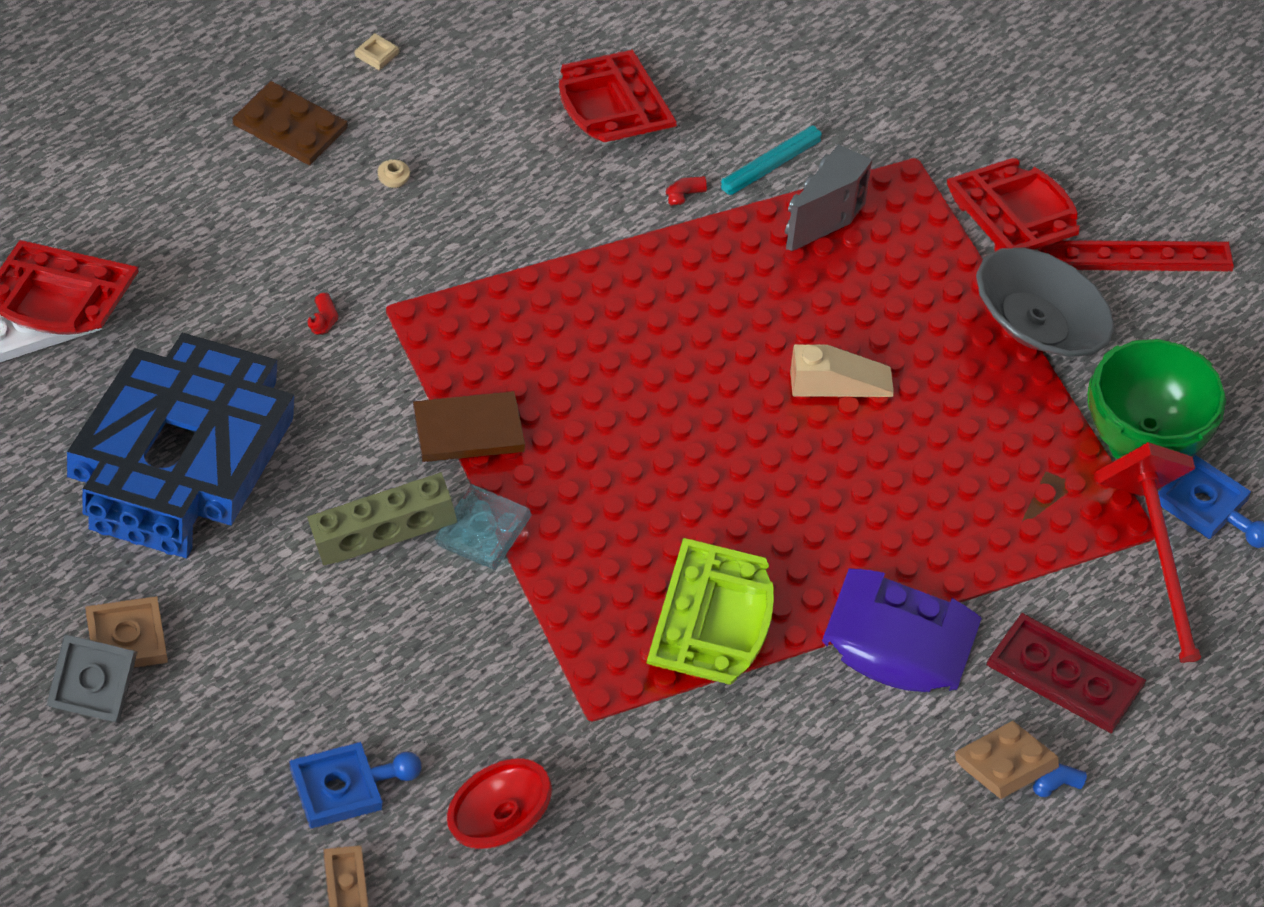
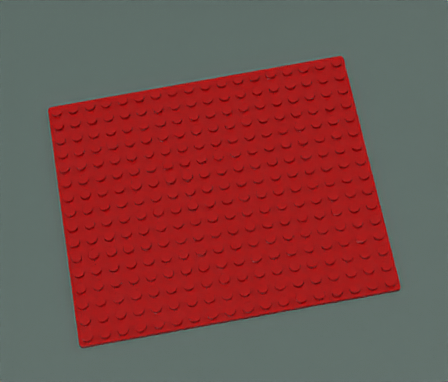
(669, 414)

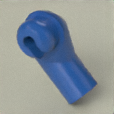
(1063, 775)

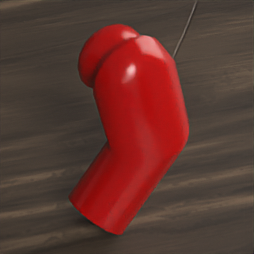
(685, 186)
(326, 317)

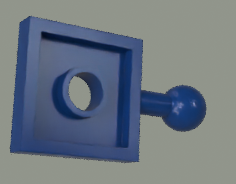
(1210, 516)
(350, 766)

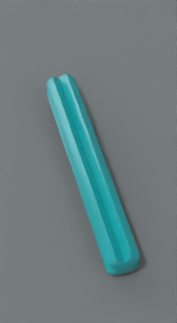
(771, 160)

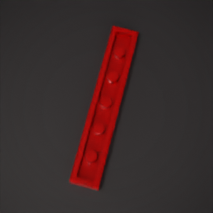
(1143, 255)

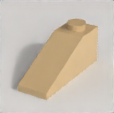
(837, 373)

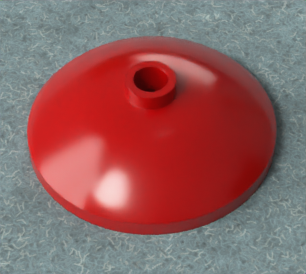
(499, 804)

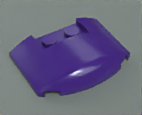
(900, 633)

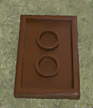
(468, 426)

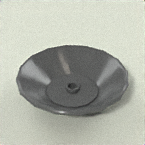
(1045, 302)

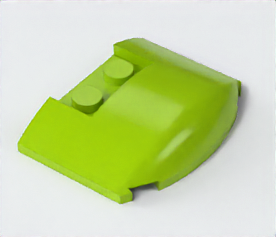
(713, 613)

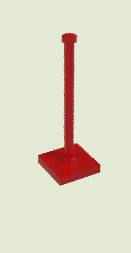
(1142, 474)

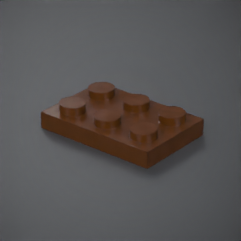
(290, 123)

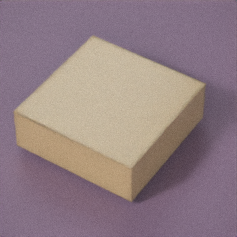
(377, 51)

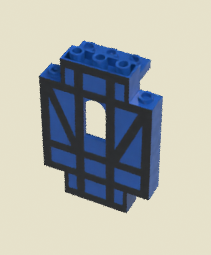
(199, 387)

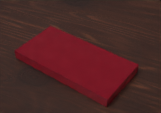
(1066, 672)

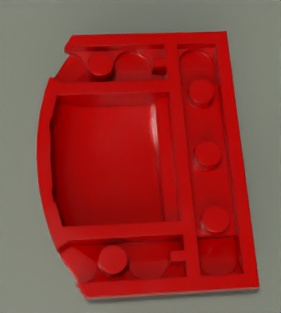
(613, 97)
(1016, 205)
(60, 289)

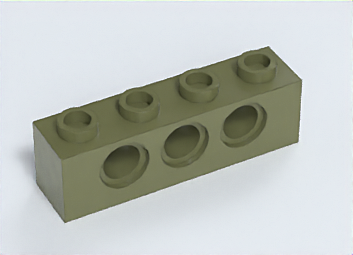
(382, 519)

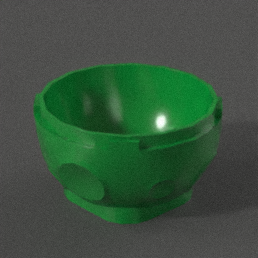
(1156, 388)

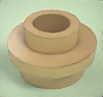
(393, 179)

